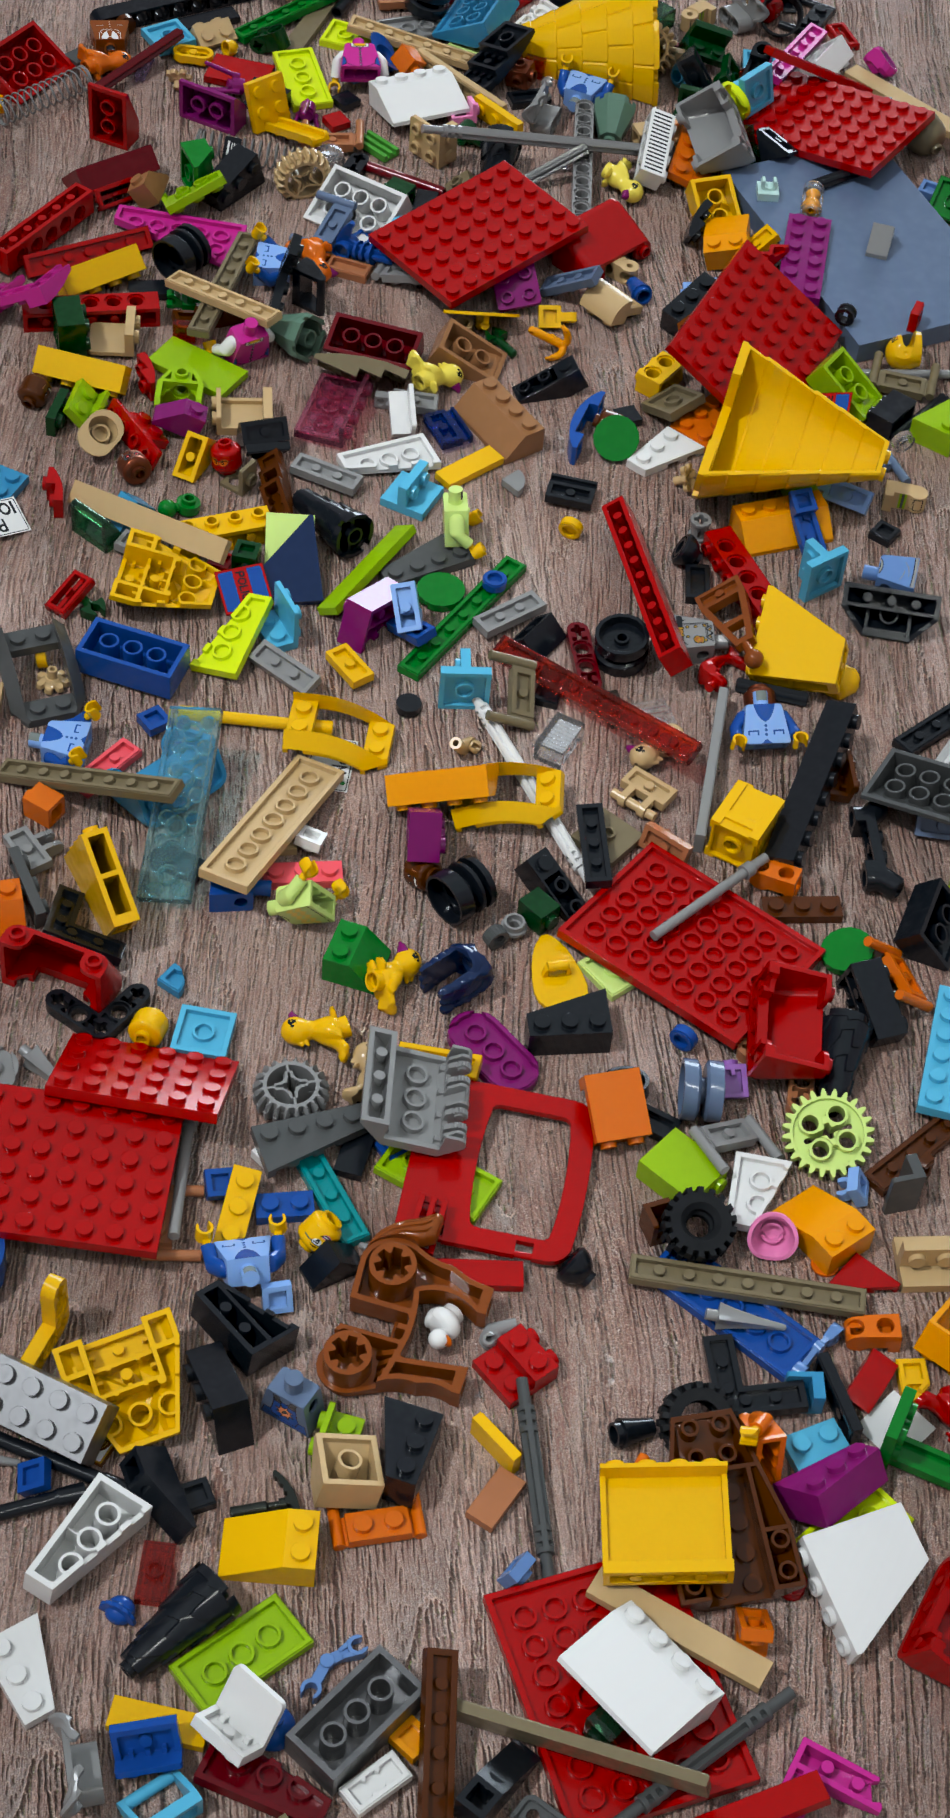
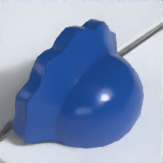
(119, 1610)

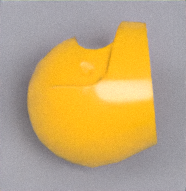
(902, 356)

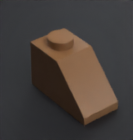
(148, 188)

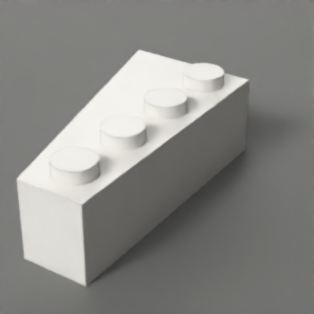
(88, 1535)

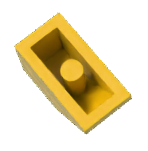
(193, 457)

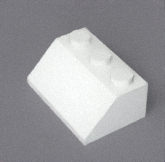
(830, 55)

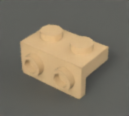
(213, 32)

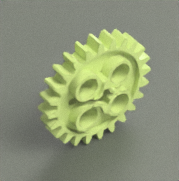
(817, 1111)

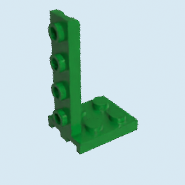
(909, 1453)

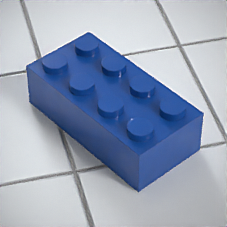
(133, 658)

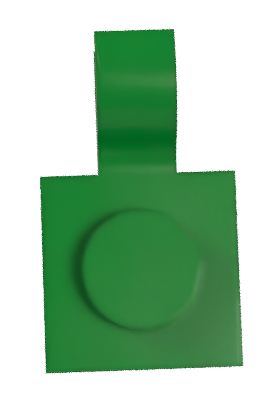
(180, 301)

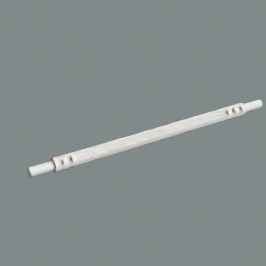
(528, 784)

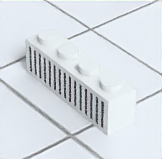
(655, 148)

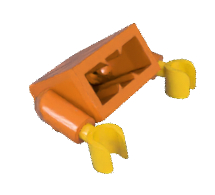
(766, 1440)

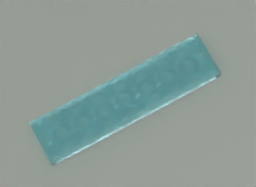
(178, 828)

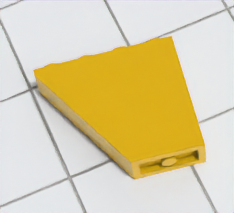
(797, 647)
(101, 878)

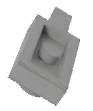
(424, 401)

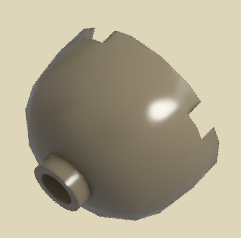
(930, 139)

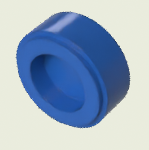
(494, 581)
(683, 1037)

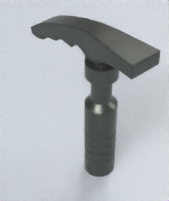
(258, 1507)

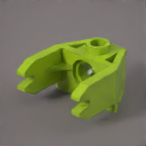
(179, 384)

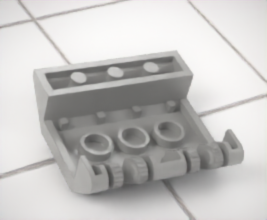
(415, 1096)

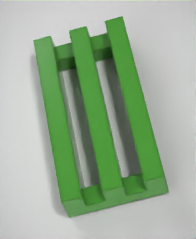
(379, 147)

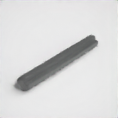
(558, 163)

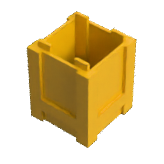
(743, 824)

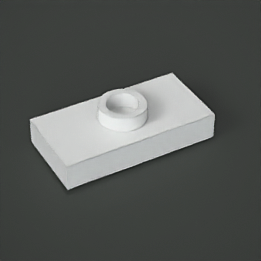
(375, 1784)

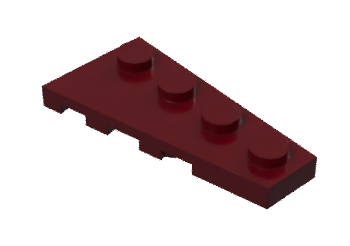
(261, 1786)

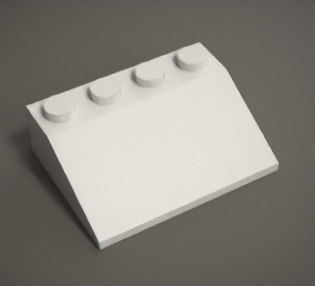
(422, 93)
(375, 201)
(641, 1678)

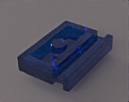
(447, 428)

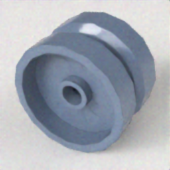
(701, 1090)

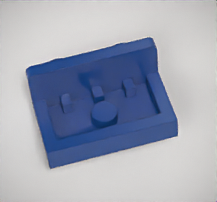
(146, 1746)

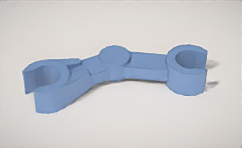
(829, 1339)
(328, 1661)

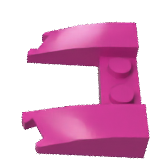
(35, 293)
(840, 1776)

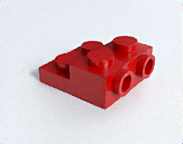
(516, 1356)

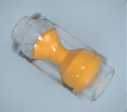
(812, 199)

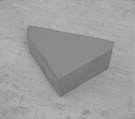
(880, 241)

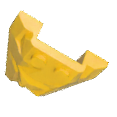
(162, 576)
(135, 1372)

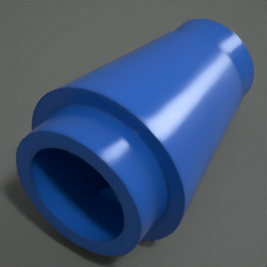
(639, 290)

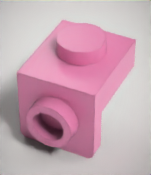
(472, 115)

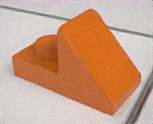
(753, 1629)

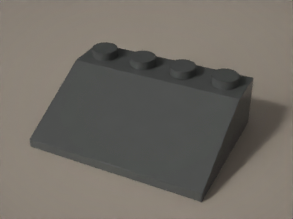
(912, 785)

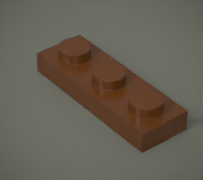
(803, 909)

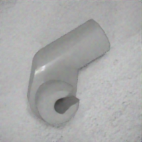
(494, 1330)

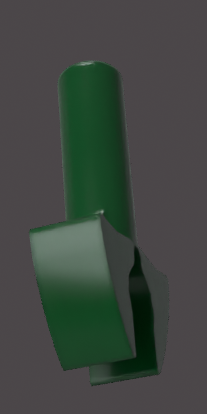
(498, 338)
(88, 611)

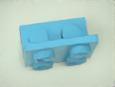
(283, 622)

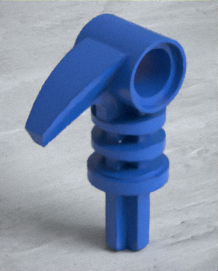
(349, 245)

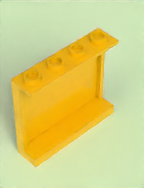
(665, 1522)

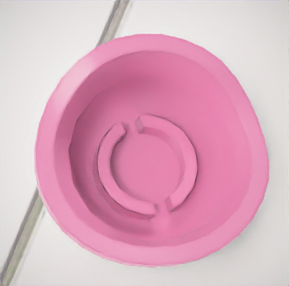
(772, 1237)

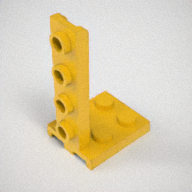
(270, 111)

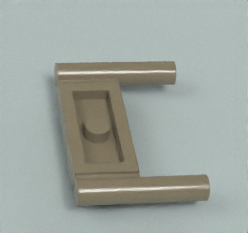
(906, 384)
(520, 691)

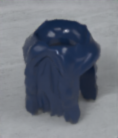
(465, 960)

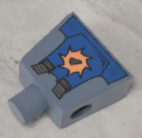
(293, 1401)

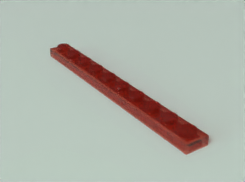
(606, 705)

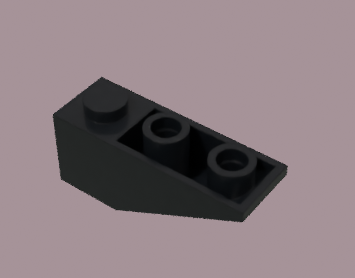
(552, 383)
(544, 872)
(153, 1478)
(496, 1782)

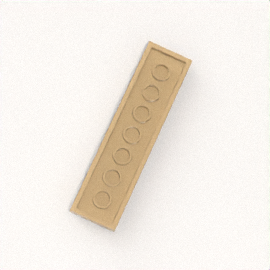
(271, 824)

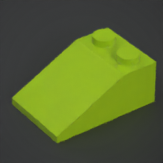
(842, 374)

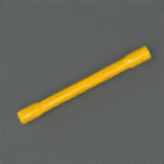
(267, 721)

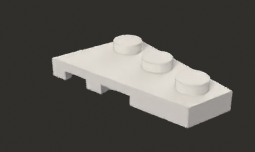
(754, 1185)

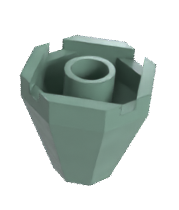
(613, 116)
(300, 335)

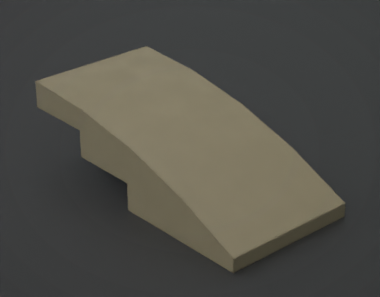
(351, 365)

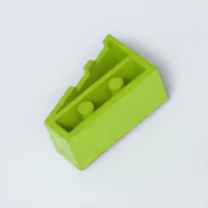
(933, 428)

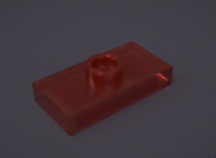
(155, 1573)

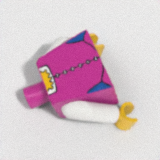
(357, 64)
(243, 343)

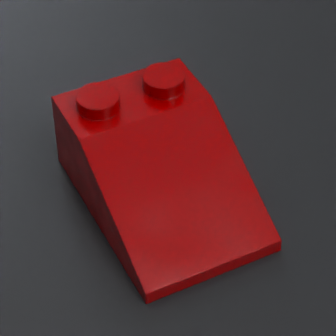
(112, 117)

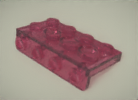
(333, 409)

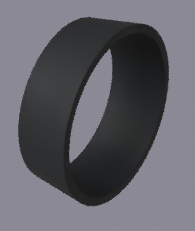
(798, 6)

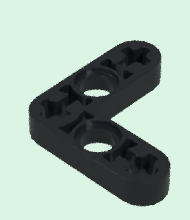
(102, 1020)

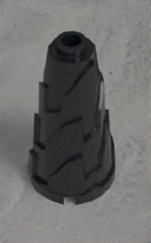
(495, 152)
(335, 522)
(847, 1041)
(182, 1621)

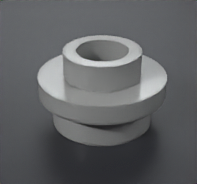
(514, 925)

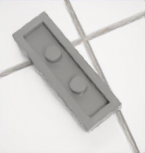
(326, 474)
(509, 614)
(284, 668)

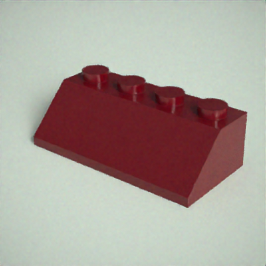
(114, 169)
(372, 339)

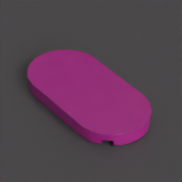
(504, 1057)

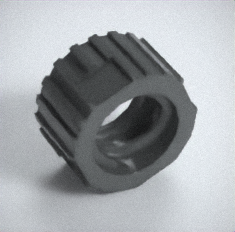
(495, 936)

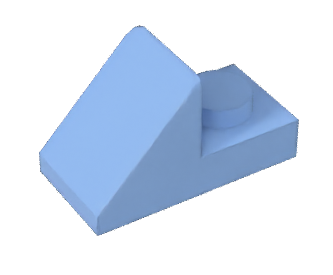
(406, 607)

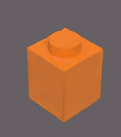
(407, 59)
(43, 805)

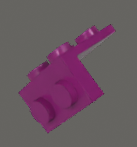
(518, 290)

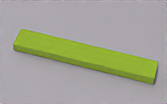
(367, 569)

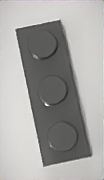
(30, 887)

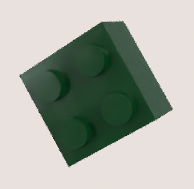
(70, 325)

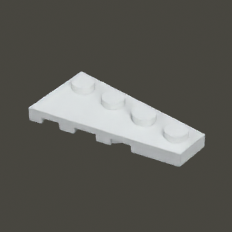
(390, 456)

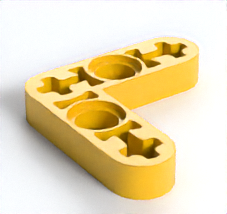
(54, 1320)

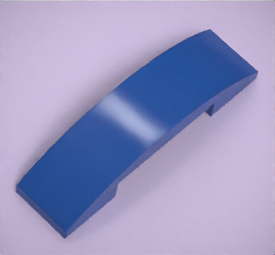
(584, 413)
(803, 516)

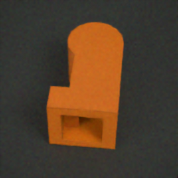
(778, 878)
(873, 1332)

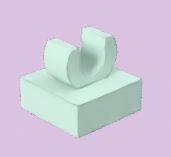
(767, 190)

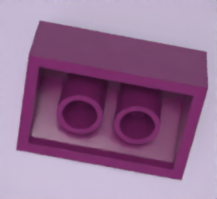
(211, 108)

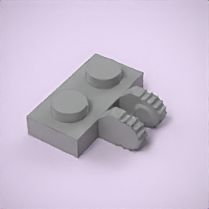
(37, 847)

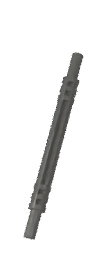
(535, 1478)
(712, 1751)

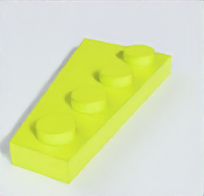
(235, 640)

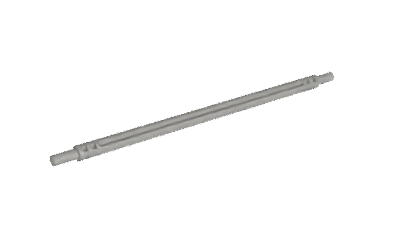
(532, 139)

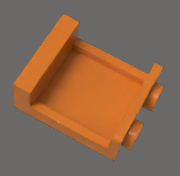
(616, 1107)

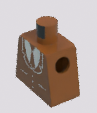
(109, 35)

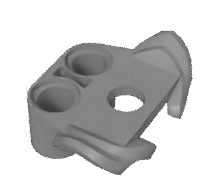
(742, 16)
(540, 115)
(81, 1768)

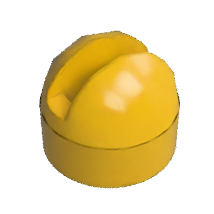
(229, 47)

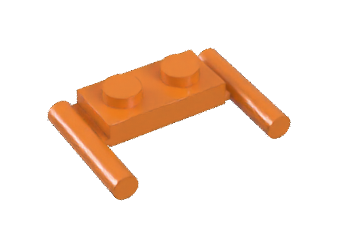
(900, 974)
(376, 1526)

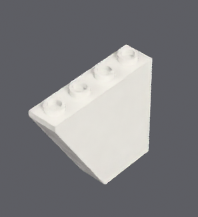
(861, 1573)

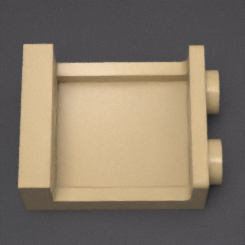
(235, 410)

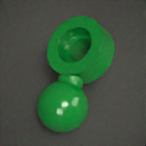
(186, 505)

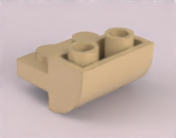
(609, 303)

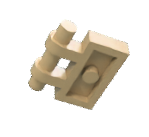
(647, 788)

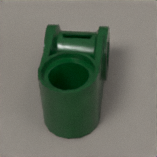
(270, 39)

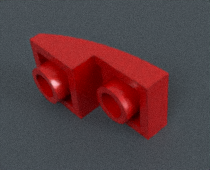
(146, 373)
(54, 488)
(871, 1380)

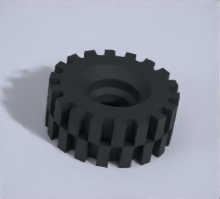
(712, 1211)

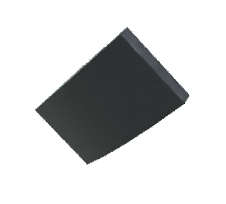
(498, 54)

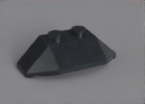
(889, 612)

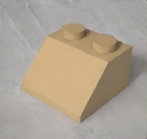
(346, 1471)

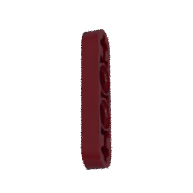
(582, 660)

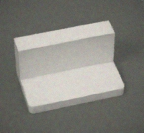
(402, 412)

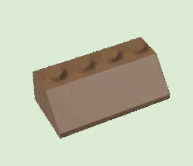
(500, 420)

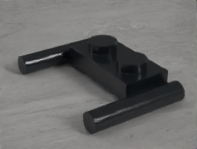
(819, 15)

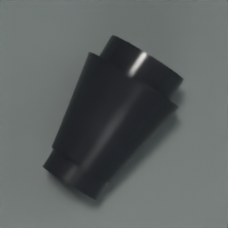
(629, 1431)

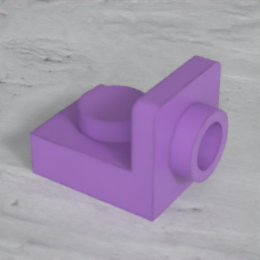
(735, 1080)

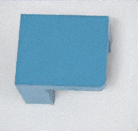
(814, 1388)

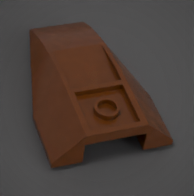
(761, 1532)

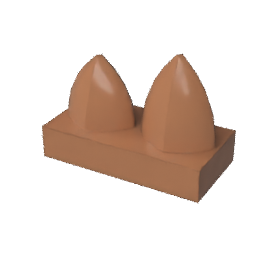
(665, 839)

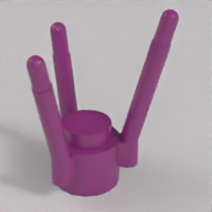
(233, 85)
(307, 111)

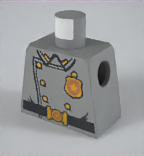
(699, 638)

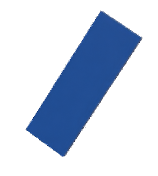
(770, 1349)

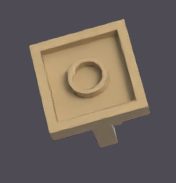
(922, 1263)

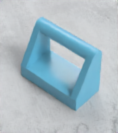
(186, 1807)

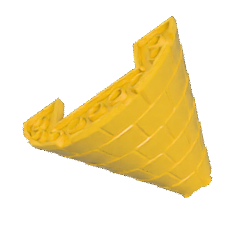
(601, 37)
(783, 436)

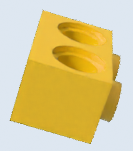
(658, 374)

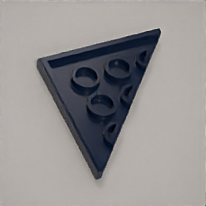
(297, 566)

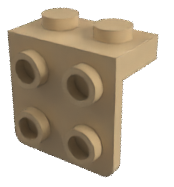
(431, 147)
(116, 338)

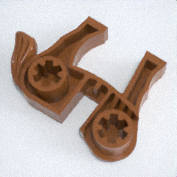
(390, 1286)

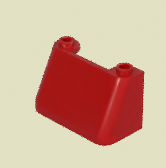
(609, 237)
(29, 951)
(788, 1023)
(928, 1636)

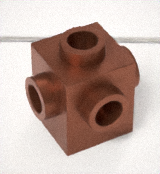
(522, 74)

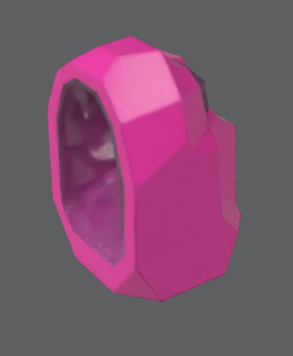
(880, 62)

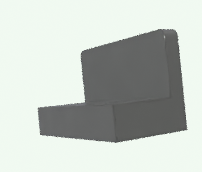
(907, 1188)

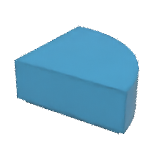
(172, 981)

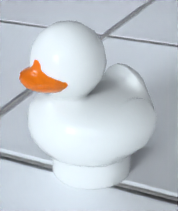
(444, 1325)

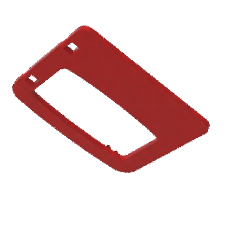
(453, 1175)

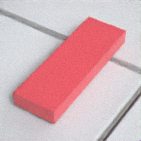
(118, 756)

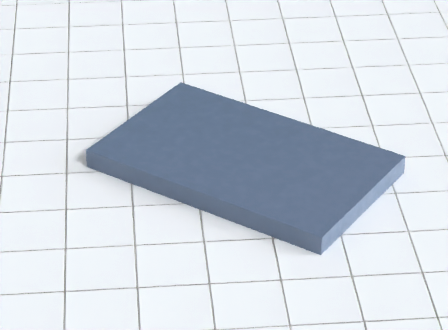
(877, 288)

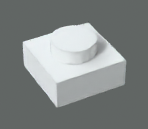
(310, 839)

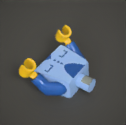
(578, 85)
(267, 259)
(764, 726)
(67, 740)
(245, 1259)

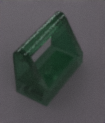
(93, 526)

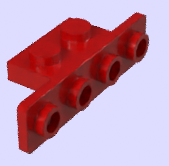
(140, 432)

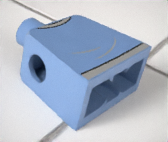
(893, 572)

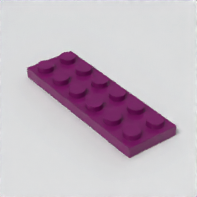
(807, 254)

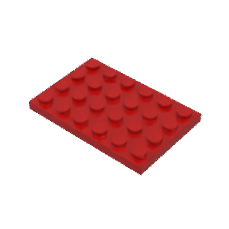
(142, 1078)

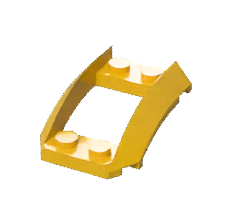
(301, 735)
(548, 801)

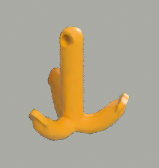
(553, 340)

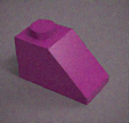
(180, 416)

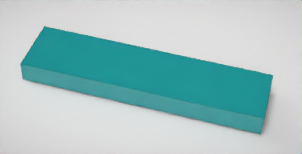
(331, 1196)

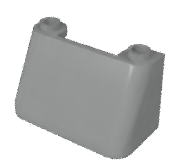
(715, 130)

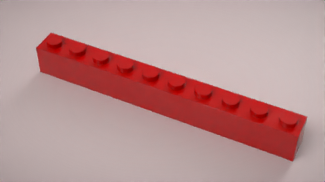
(647, 587)

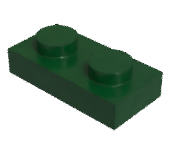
(56, 417)

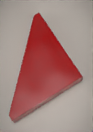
(863, 1274)

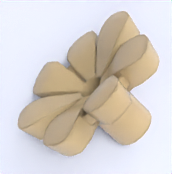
(175, 76)
(686, 478)
(52, 680)

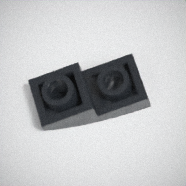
(696, 224)

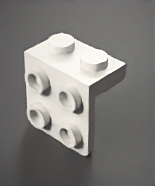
(242, 1717)

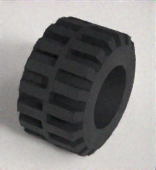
(687, 1394)

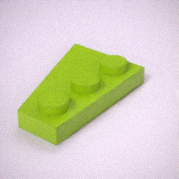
(186, 195)

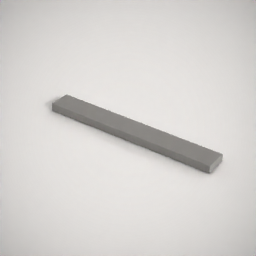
(710, 771)

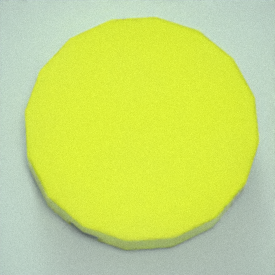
(739, 97)

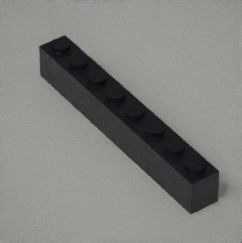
(814, 783)

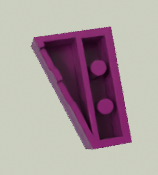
(366, 614)
(425, 834)
(832, 1485)

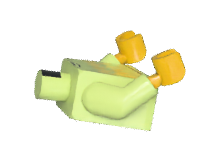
(457, 521)
(305, 900)

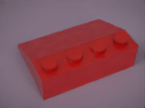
(28, 59)

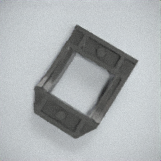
(35, 641)

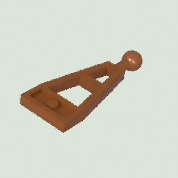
(722, 596)

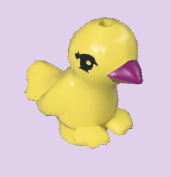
(618, 178)
(428, 377)

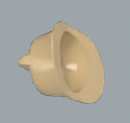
(100, 432)

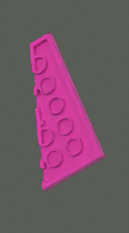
(160, 223)

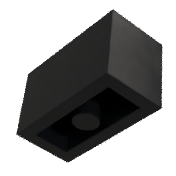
(890, 413)

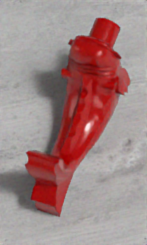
(709, 670)

